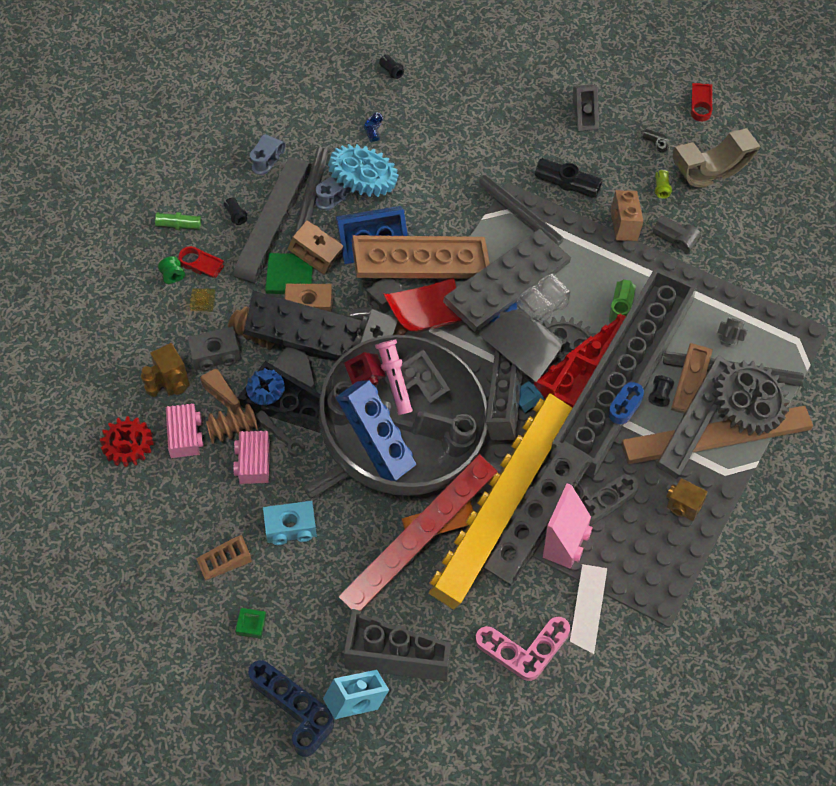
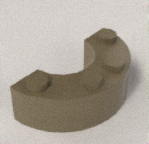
(721, 161)

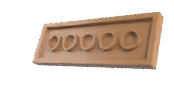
(419, 256)

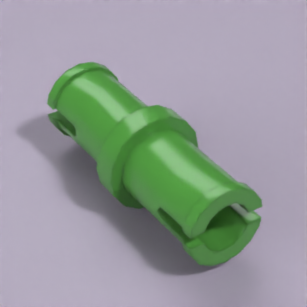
(177, 221)

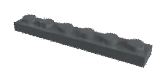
(692, 423)

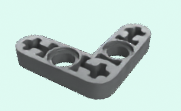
(594, 501)

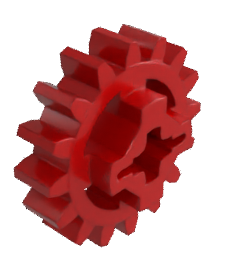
(123, 450)

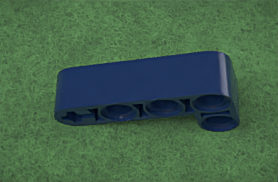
(288, 701)

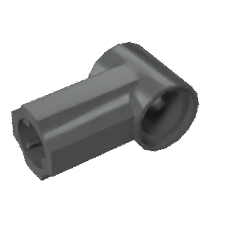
(680, 236)

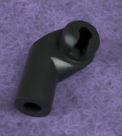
(659, 139)

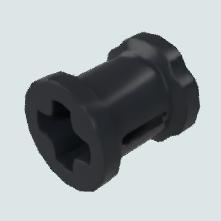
(661, 391)

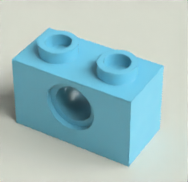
(279, 515)
(355, 694)

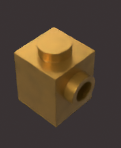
(686, 499)

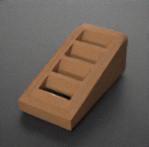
(218, 388)
(235, 562)

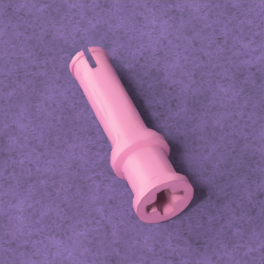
(403, 406)

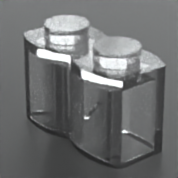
(544, 298)

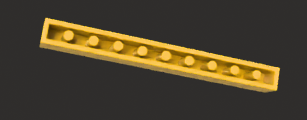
(499, 503)

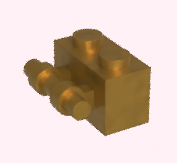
(167, 372)

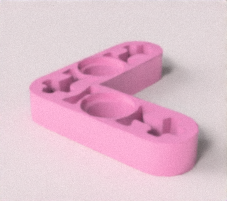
(522, 656)

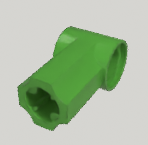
(622, 299)

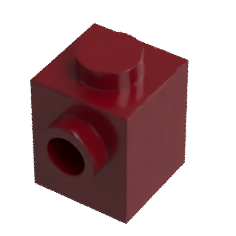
(365, 368)

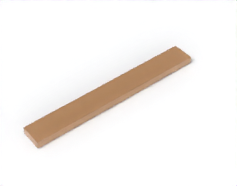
(714, 436)

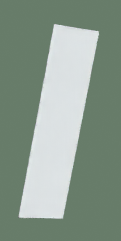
(588, 607)

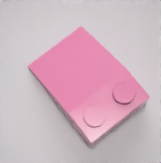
(567, 529)

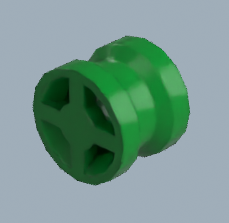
(171, 270)

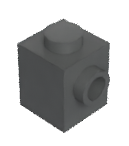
(376, 296)

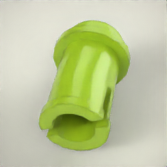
(662, 184)

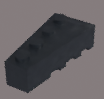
(296, 406)

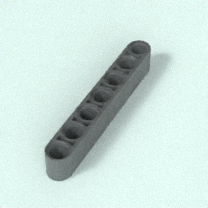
(271, 219)

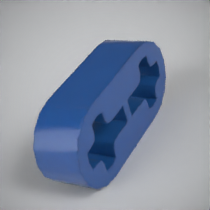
(622, 400)

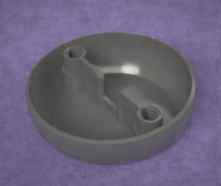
(439, 433)

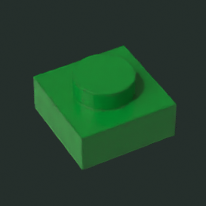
(250, 623)

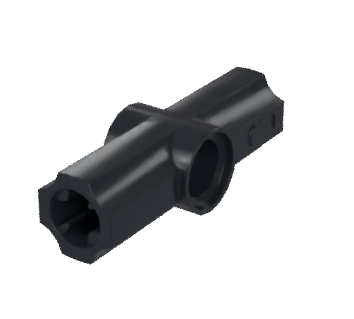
(568, 177)

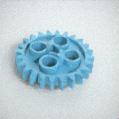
(363, 170)

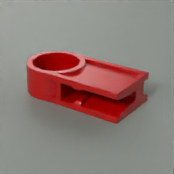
(701, 98)
(204, 264)

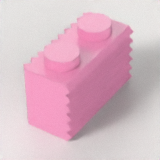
(183, 430)
(253, 457)

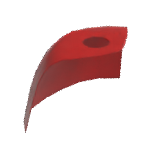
(423, 307)

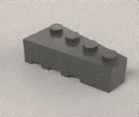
(394, 649)

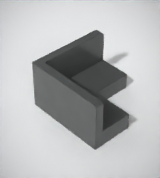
(420, 370)

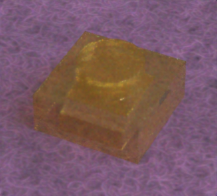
(202, 299)

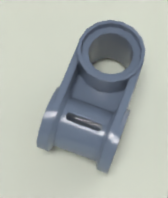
(266, 154)
(330, 194)

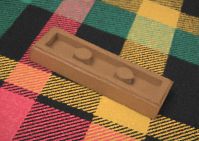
(691, 377)

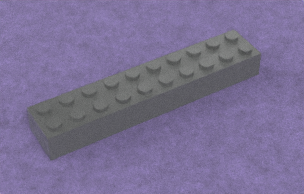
(628, 359)

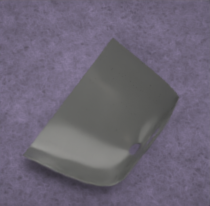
(523, 342)

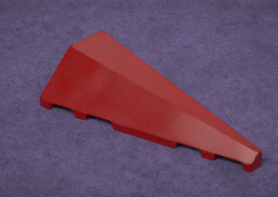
(572, 374)

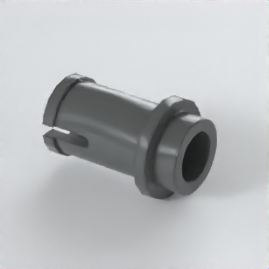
(358, 313)

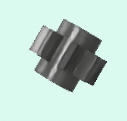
(732, 331)

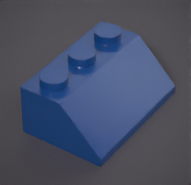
(369, 223)

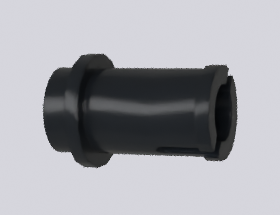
(395, 69)
(238, 215)

